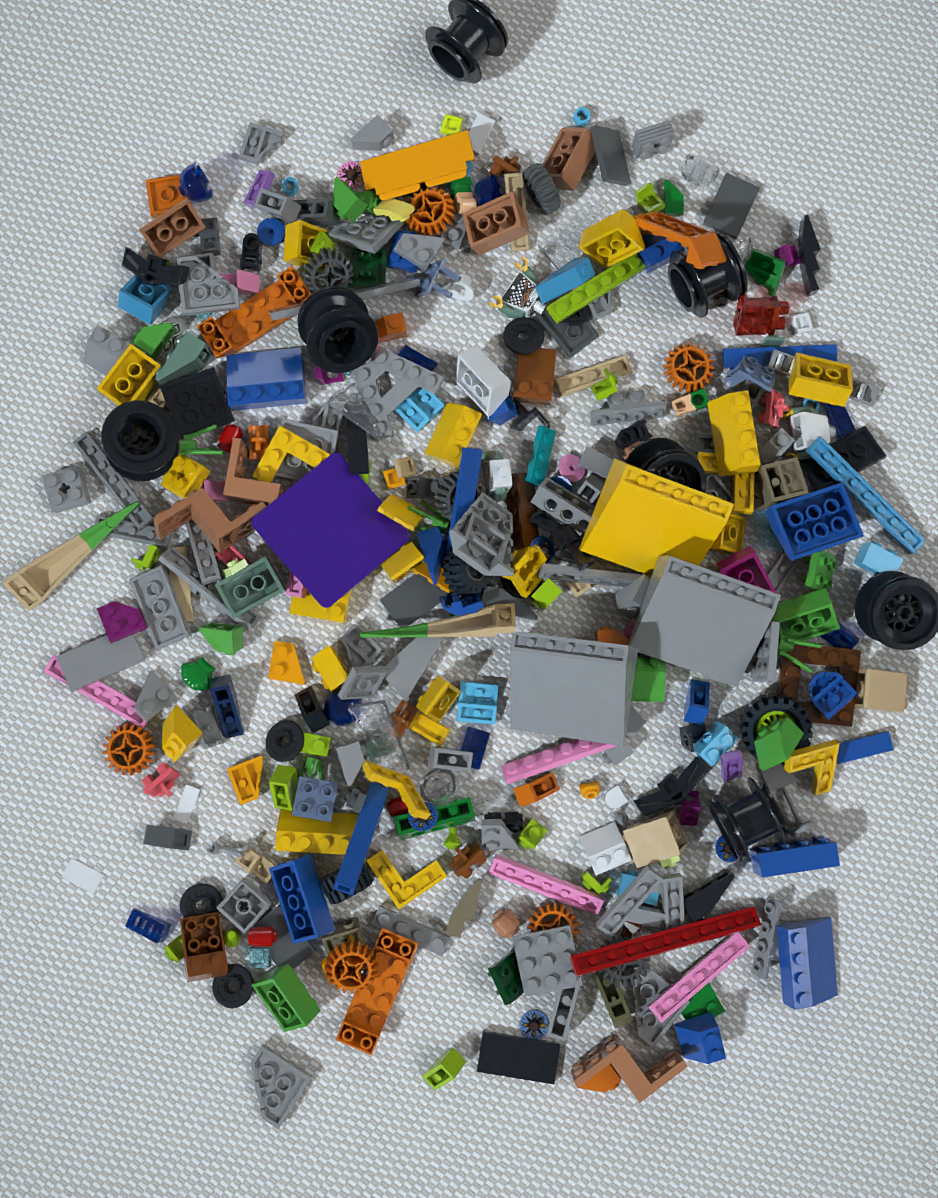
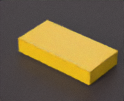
(429, 728)

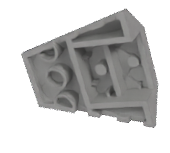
(484, 537)

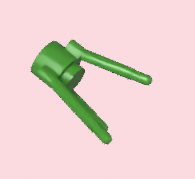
(189, 446)
(438, 520)
(787, 644)
(311, 766)

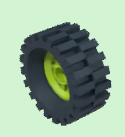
(774, 705)

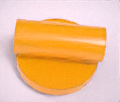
(589, 790)

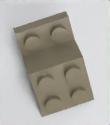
(778, 483)

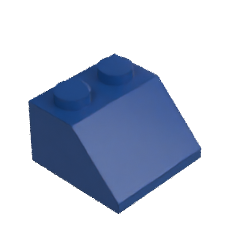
(657, 251)
(700, 1039)

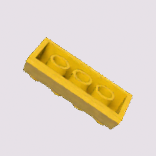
(734, 434)
(314, 835)

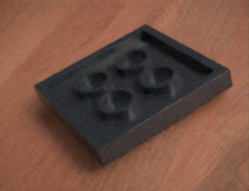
(197, 402)

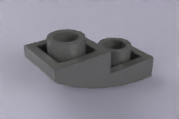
(355, 799)

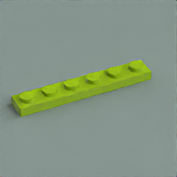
(595, 288)

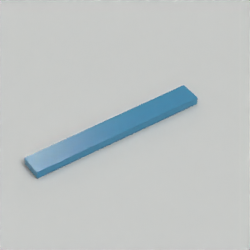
(865, 495)

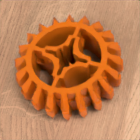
(443, 206)
(691, 382)
(129, 742)
(556, 919)
(347, 977)

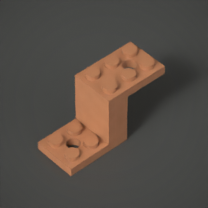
(247, 490)
(208, 518)
(638, 1081)

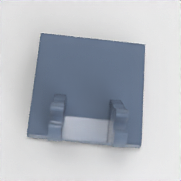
(431, 273)
(750, 369)
(315, 798)

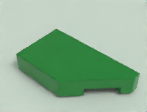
(673, 200)

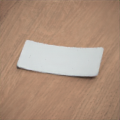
(186, 804)

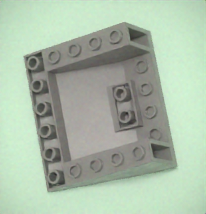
(702, 619)
(571, 687)

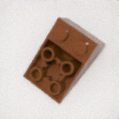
(203, 947)

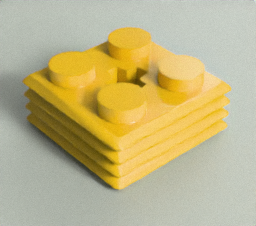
(184, 476)

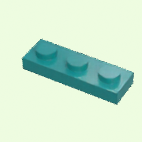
(540, 455)

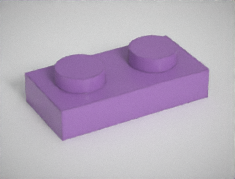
(263, 180)
(731, 765)

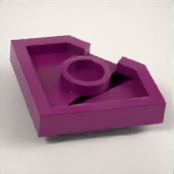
(121, 620)

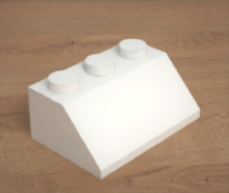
(481, 380)

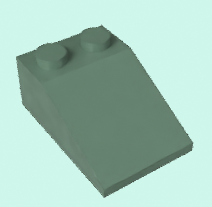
(250, 587)

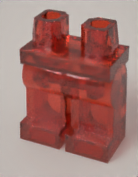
(759, 315)

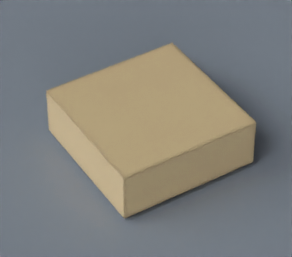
(405, 467)

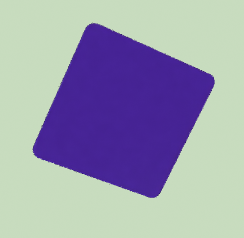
(329, 530)

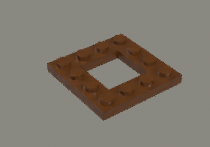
(848, 666)

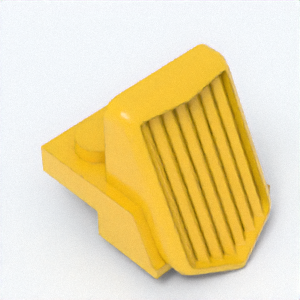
(526, 567)

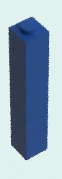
(361, 838)

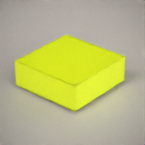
(451, 124)

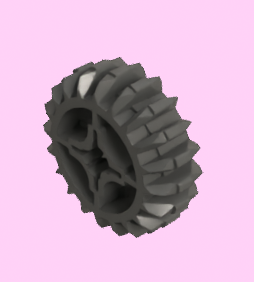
(541, 189)
(326, 258)
(447, 492)
(619, 977)

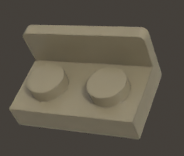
(341, 932)

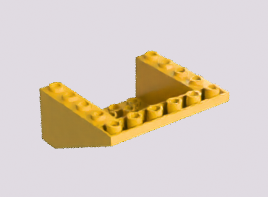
(651, 518)

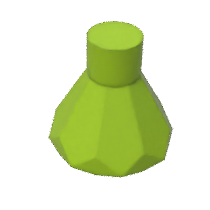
(452, 840)
(231, 937)

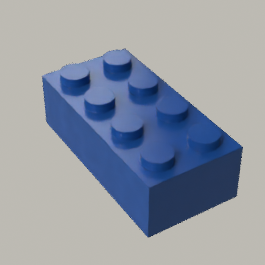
(794, 857)
(302, 899)

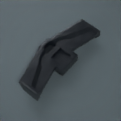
(154, 269)
(563, 537)
(672, 790)

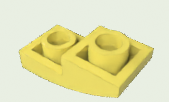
(394, 209)

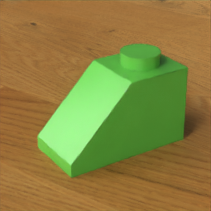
(347, 201)
(154, 338)
(223, 637)

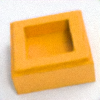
(392, 479)

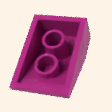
(746, 568)

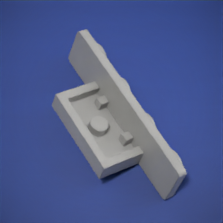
(627, 408)
(767, 940)

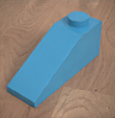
(565, 279)

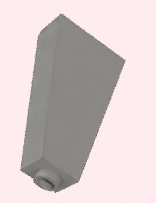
(410, 664)

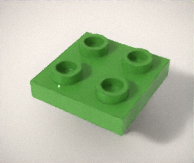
(819, 571)

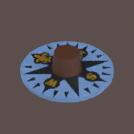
(534, 1024)

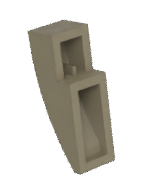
(464, 909)

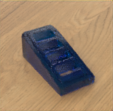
(155, 935)

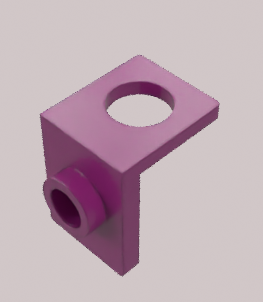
(789, 254)
(324, 379)
(690, 810)

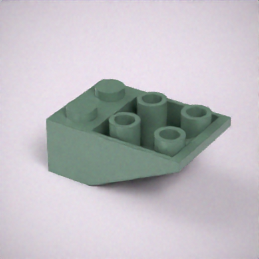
(186, 359)

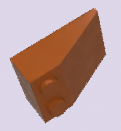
(535, 377)

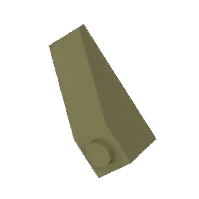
(613, 1000)

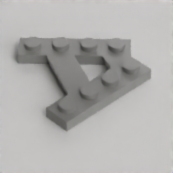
(412, 378)
(628, 904)

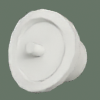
(462, 289)

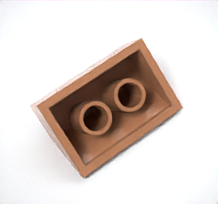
(569, 157)
(495, 223)
(172, 228)

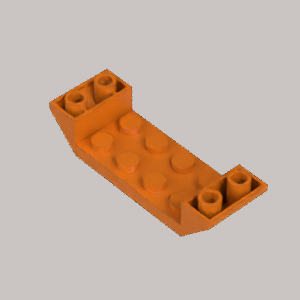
(702, 244)
(244, 326)
(372, 1005)

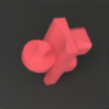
(774, 408)
(163, 783)

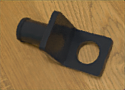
(526, 417)

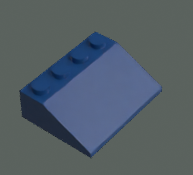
(266, 379)
(814, 522)
(807, 962)

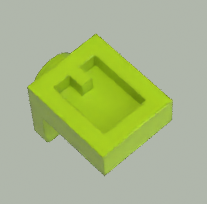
(322, 242)
(531, 834)
(174, 950)

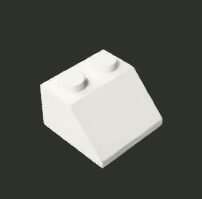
(605, 848)

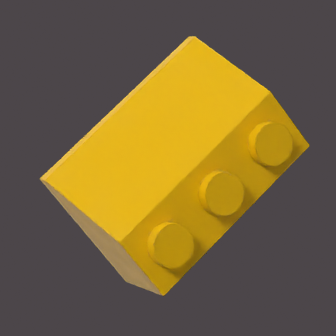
(612, 239)
(130, 377)
(820, 379)
(453, 433)

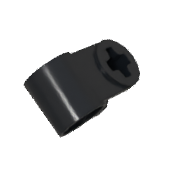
(251, 256)
(635, 433)

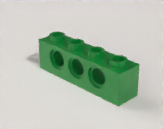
(453, 815)

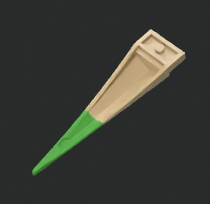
(42, 575)
(484, 623)

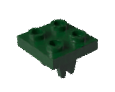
(368, 268)
(507, 978)

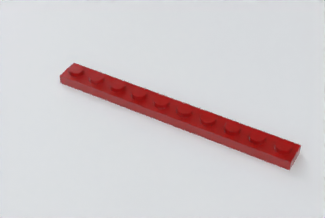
(664, 941)

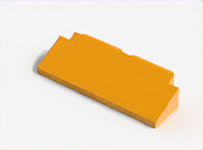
(427, 162)

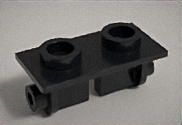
(511, 819)

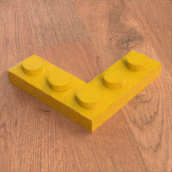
(287, 442)
(742, 484)
(821, 756)
(402, 783)
(404, 891)

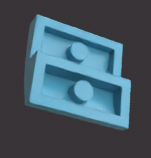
(420, 408)
(477, 702)

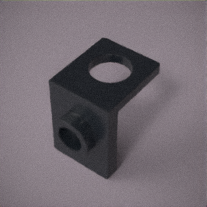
(691, 734)

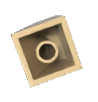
(881, 690)
(655, 839)

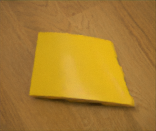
(397, 510)

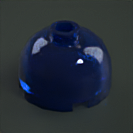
(194, 184)
(487, 190)
(337, 709)

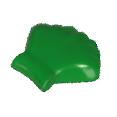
(197, 674)

